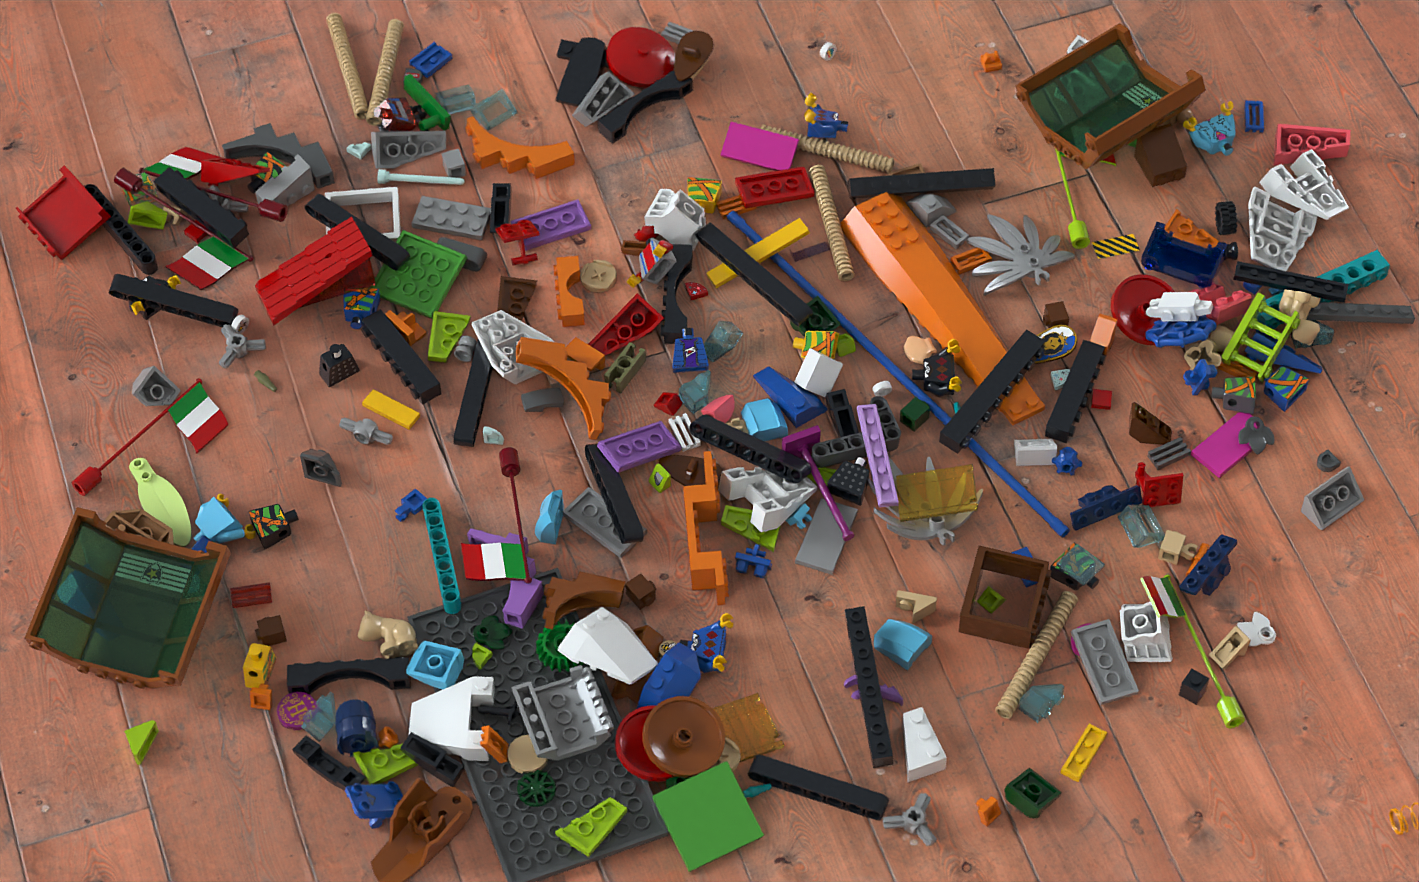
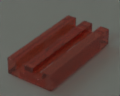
(251, 593)

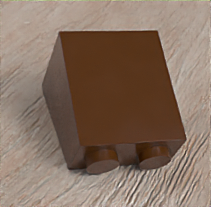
(1160, 156)

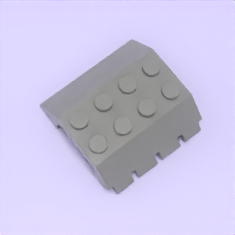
(564, 715)

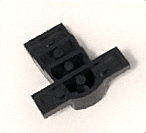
(583, 69)

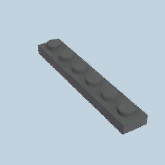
(1362, 313)

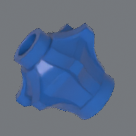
(1067, 461)

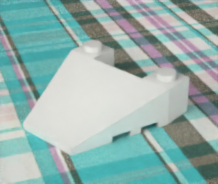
(1310, 191)
(770, 495)
(446, 717)

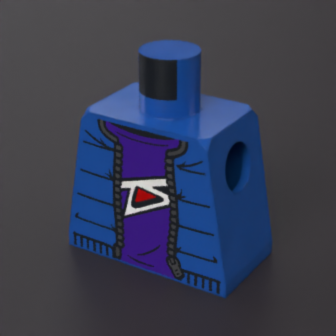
(689, 353)

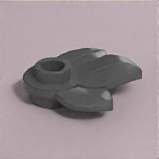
(1255, 437)

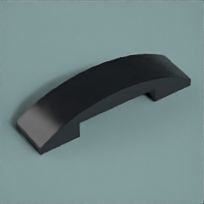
(325, 765)

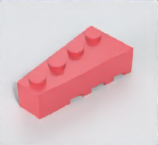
(1296, 139)

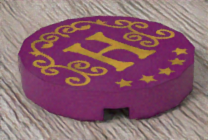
(293, 708)

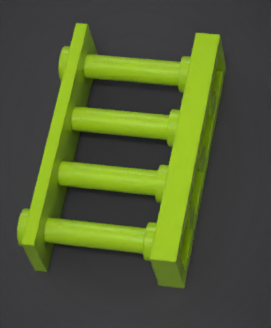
(1249, 321)

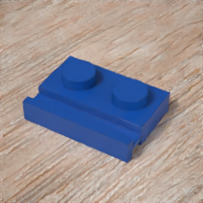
(431, 59)

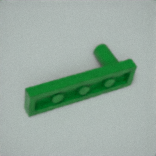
(422, 97)

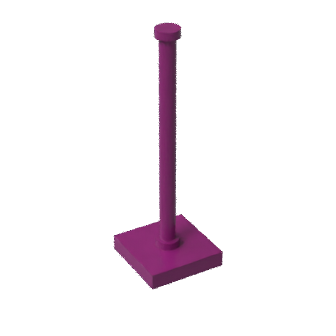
(801, 445)

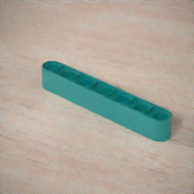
(442, 556)

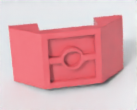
(1223, 307)

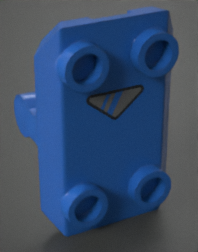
(374, 801)

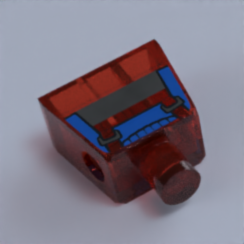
(396, 114)

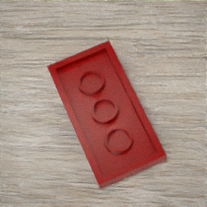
(774, 187)

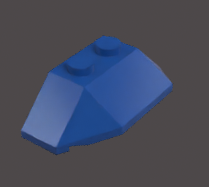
(673, 676)

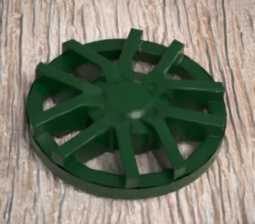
(536, 788)

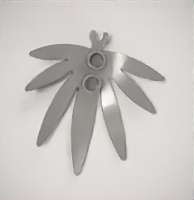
(1025, 257)
(923, 528)

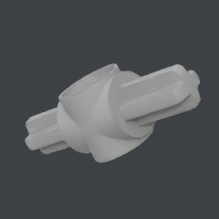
(365, 431)

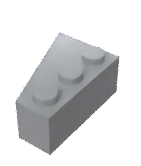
(601, 99)
(289, 185)

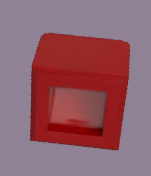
(668, 403)

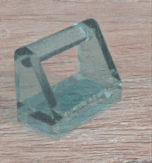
(500, 96)
(458, 102)
(1135, 527)

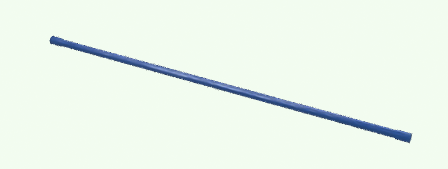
(1054, 522)

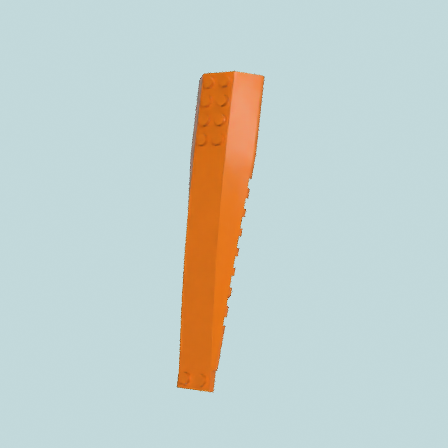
(925, 281)

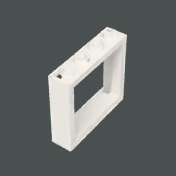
(367, 196)

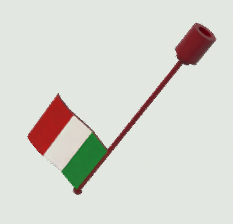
(188, 163)
(204, 262)
(499, 560)

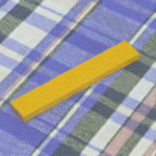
(762, 250)

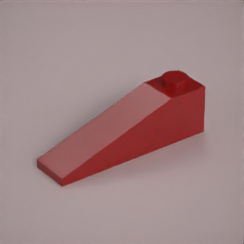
(227, 170)
(629, 324)

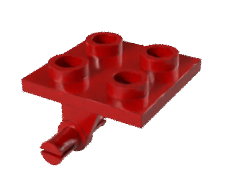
(519, 231)
(1160, 489)

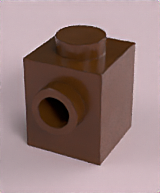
(1055, 314)
(641, 591)
(270, 631)

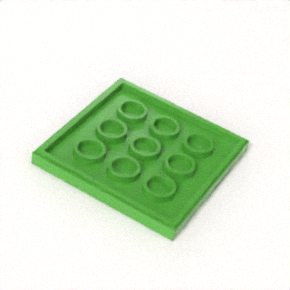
(424, 278)
(707, 816)

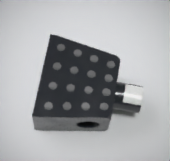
(337, 365)
(850, 481)

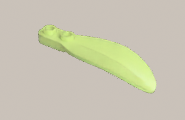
(162, 501)

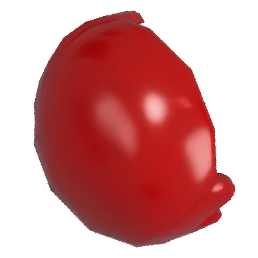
(646, 233)

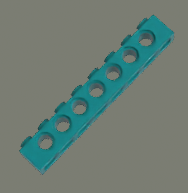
(1356, 273)

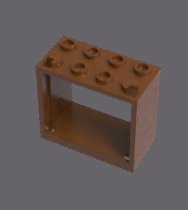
(1011, 565)

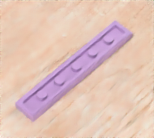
(877, 455)

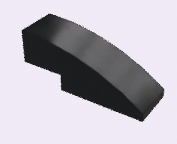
(500, 205)
(841, 413)
(432, 759)

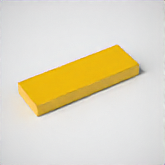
(391, 409)
(1083, 752)

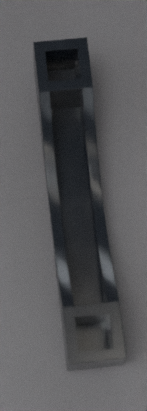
(615, 124)
(673, 316)
(315, 675)

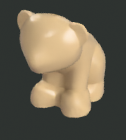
(1302, 303)
(1208, 349)
(398, 635)

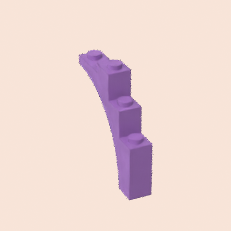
(522, 596)

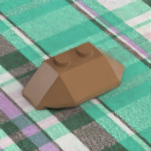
(140, 523)

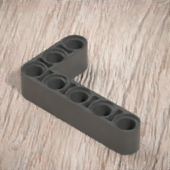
(853, 446)

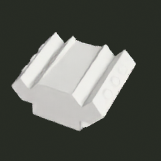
(676, 217)
(1144, 634)

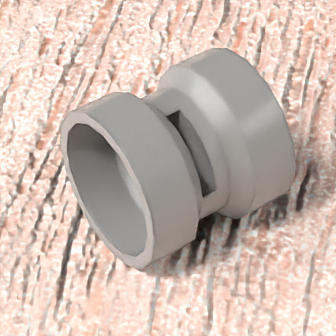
(465, 349)

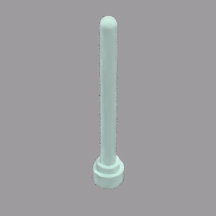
(384, 176)

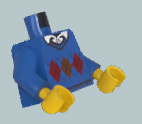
(822, 122)
(710, 644)

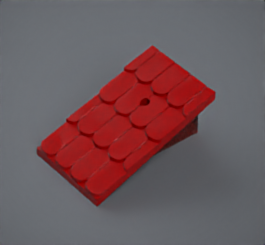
(320, 272)

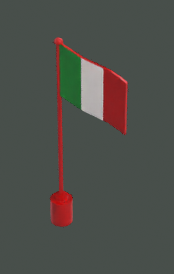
(192, 414)

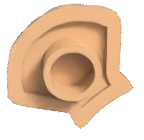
(918, 349)

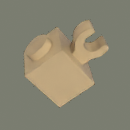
(1174, 547)

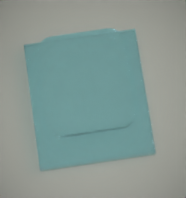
(1080, 564)

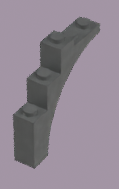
(284, 149)

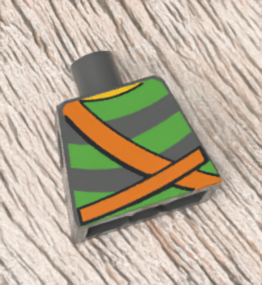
(1237, 394)

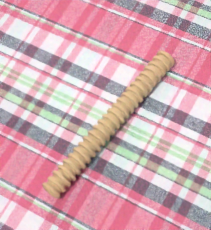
(347, 65)
(385, 69)
(837, 151)
(831, 223)
(1036, 654)

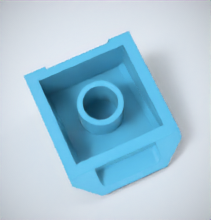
(764, 420)
(550, 518)
(901, 642)
(436, 664)

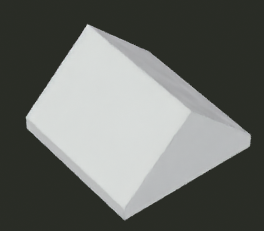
(818, 373)
(1034, 452)

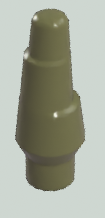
(264, 379)

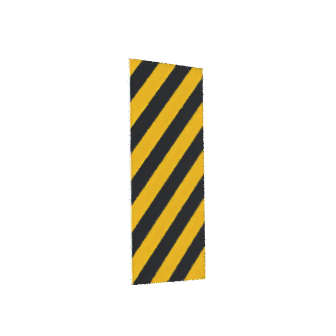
(1115, 246)

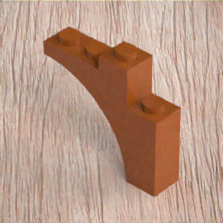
(581, 593)

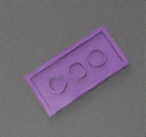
(556, 224)
(639, 446)

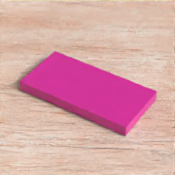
(759, 147)
(1222, 448)

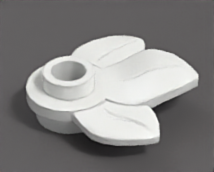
(1257, 628)

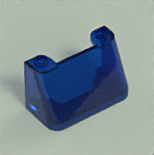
(1182, 258)

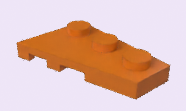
(1186, 231)

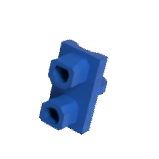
(1199, 377)
(744, 560)

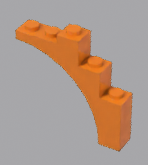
(514, 157)
(573, 375)

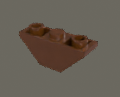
(1147, 427)

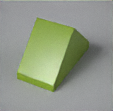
(147, 215)
(141, 738)

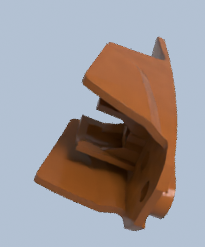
(420, 830)

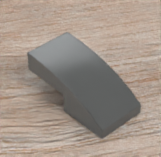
(539, 399)

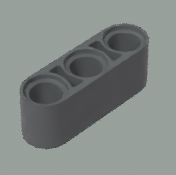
(475, 255)

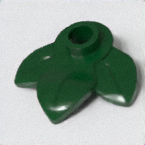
(494, 632)

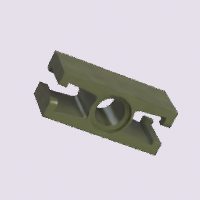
(625, 367)

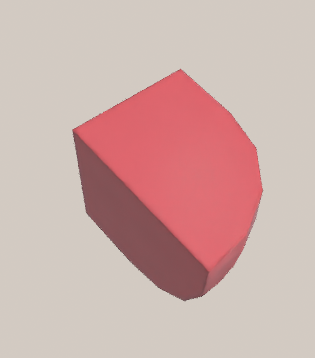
(720, 408)

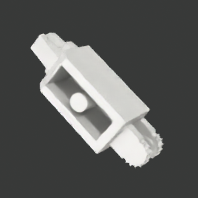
(1179, 307)

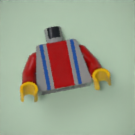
(654, 262)

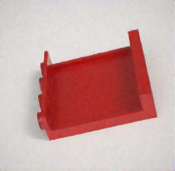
(64, 215)

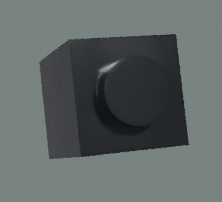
(1194, 686)

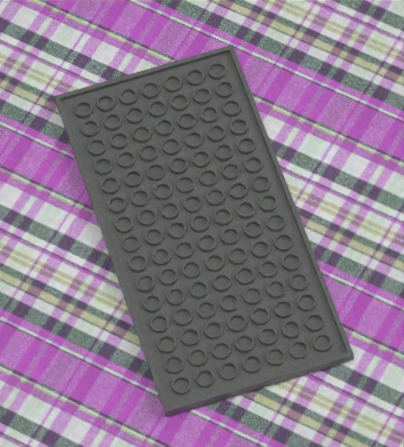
(522, 833)

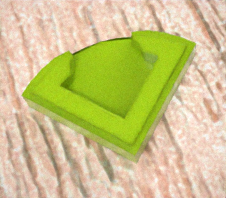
(480, 655)

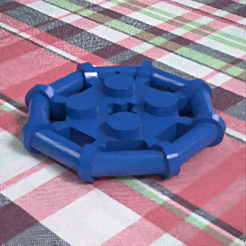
(1180, 332)

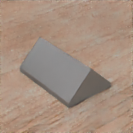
(1332, 499)

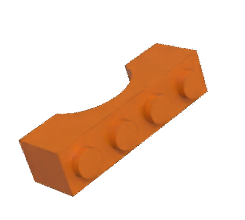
(571, 307)

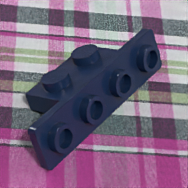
(1103, 504)
(1210, 568)

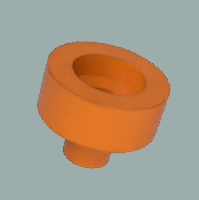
(387, 737)

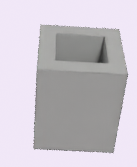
(454, 163)

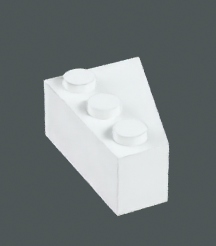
(921, 746)

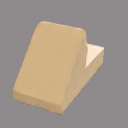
(920, 604)
(1230, 647)

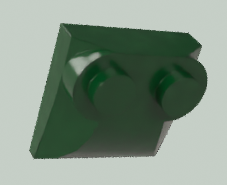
(820, 320)
(1031, 793)

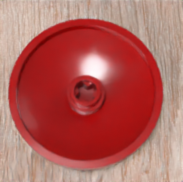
(639, 56)
(1131, 302)
(631, 749)

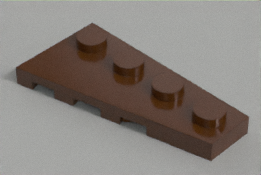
(515, 295)

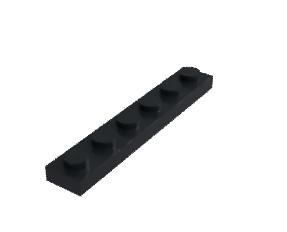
(1290, 281)

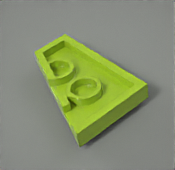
(445, 334)
(739, 520)
(383, 764)
(591, 829)

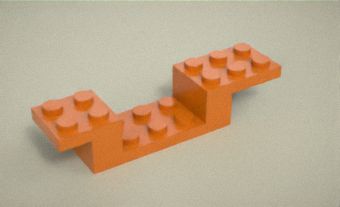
(702, 505)

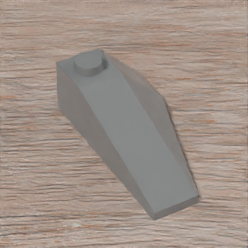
(399, 147)

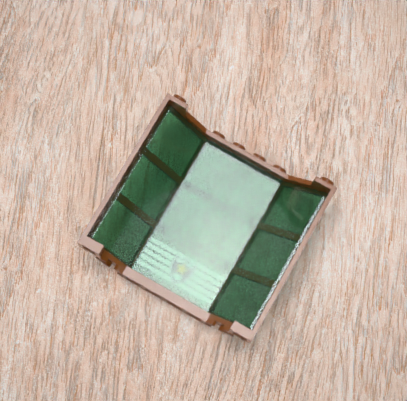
(1103, 98)
(125, 603)

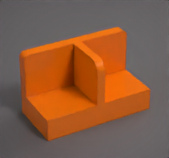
(406, 326)
(584, 353)

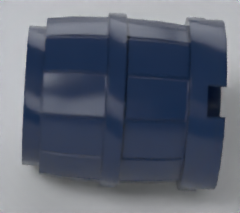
(355, 727)

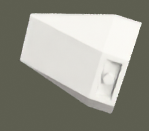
(499, 337)

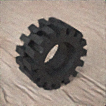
(1226, 218)

